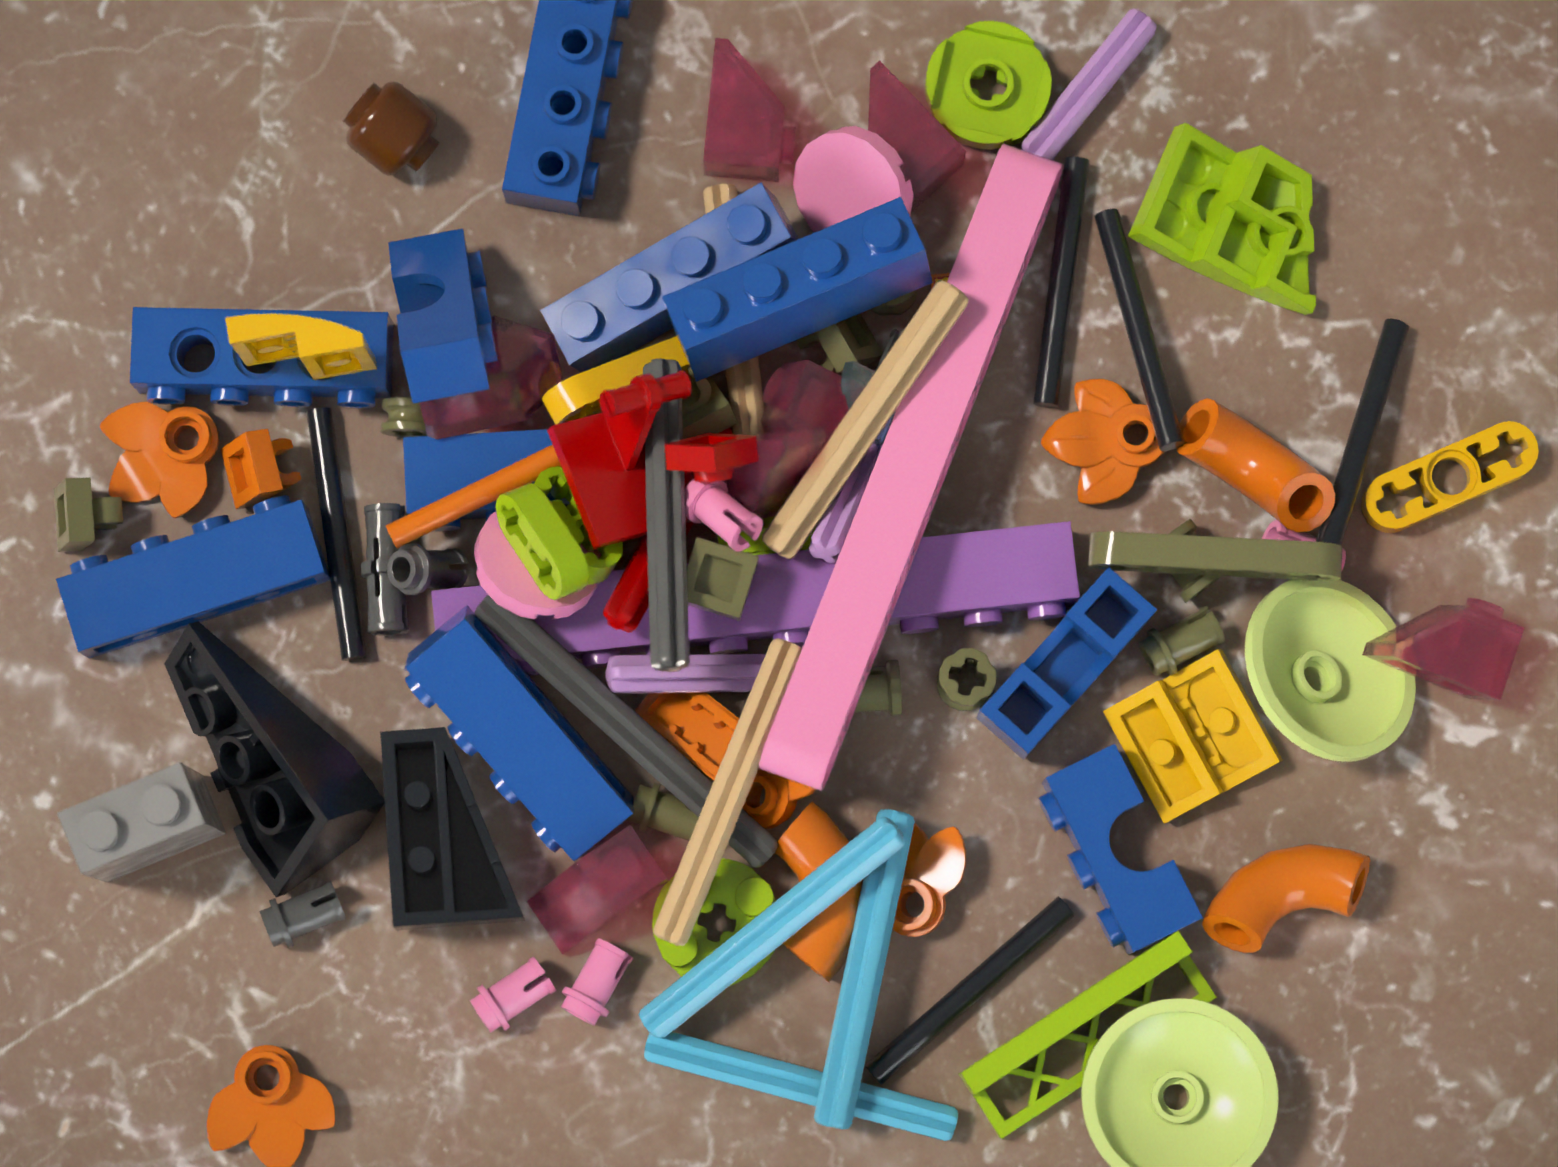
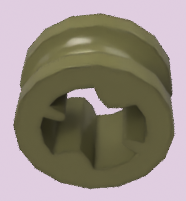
(404, 418)

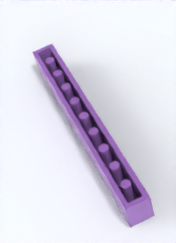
(949, 578)

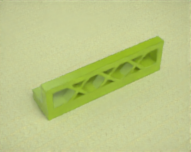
(1066, 1019)

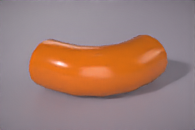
(1256, 466)
(1281, 884)
(827, 937)

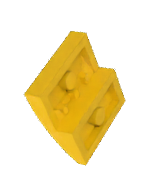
(321, 345)
(1192, 735)

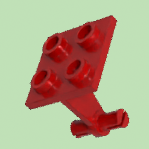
(606, 456)

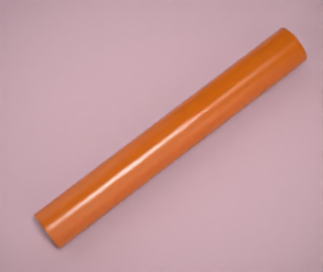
(471, 497)

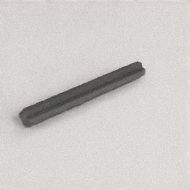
(666, 535)

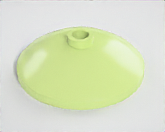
(1318, 638)
(1205, 1052)

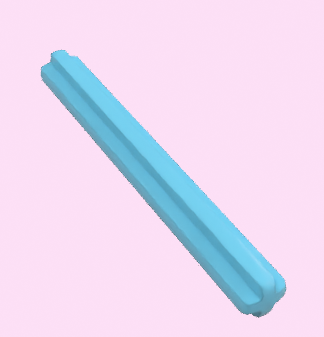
(772, 927)
(862, 984)
(798, 1083)

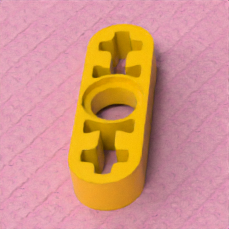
(580, 394)
(1498, 473)

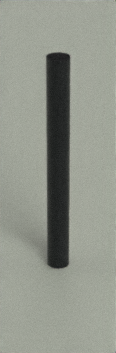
(1061, 282)
(1139, 330)
(1364, 429)
(336, 534)
(969, 990)

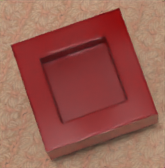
(711, 455)

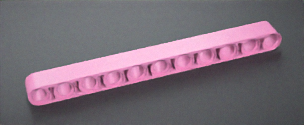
(909, 475)

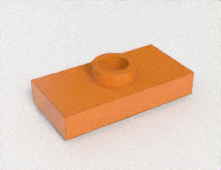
(693, 725)

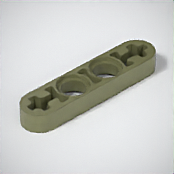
(1215, 556)

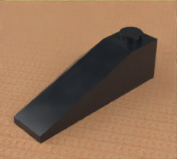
(288, 777)

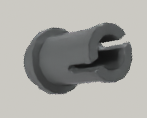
(302, 914)

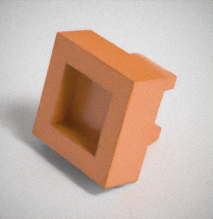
(254, 469)

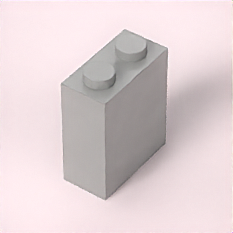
(141, 823)

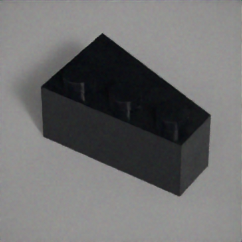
(437, 840)

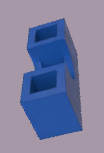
(443, 315)
(1066, 663)
(1136, 903)

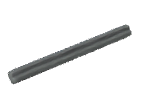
(620, 722)

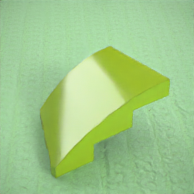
(1232, 217)

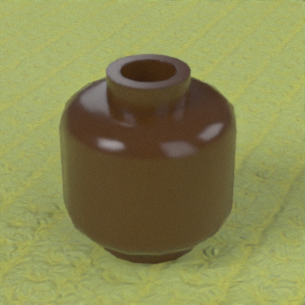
(391, 128)

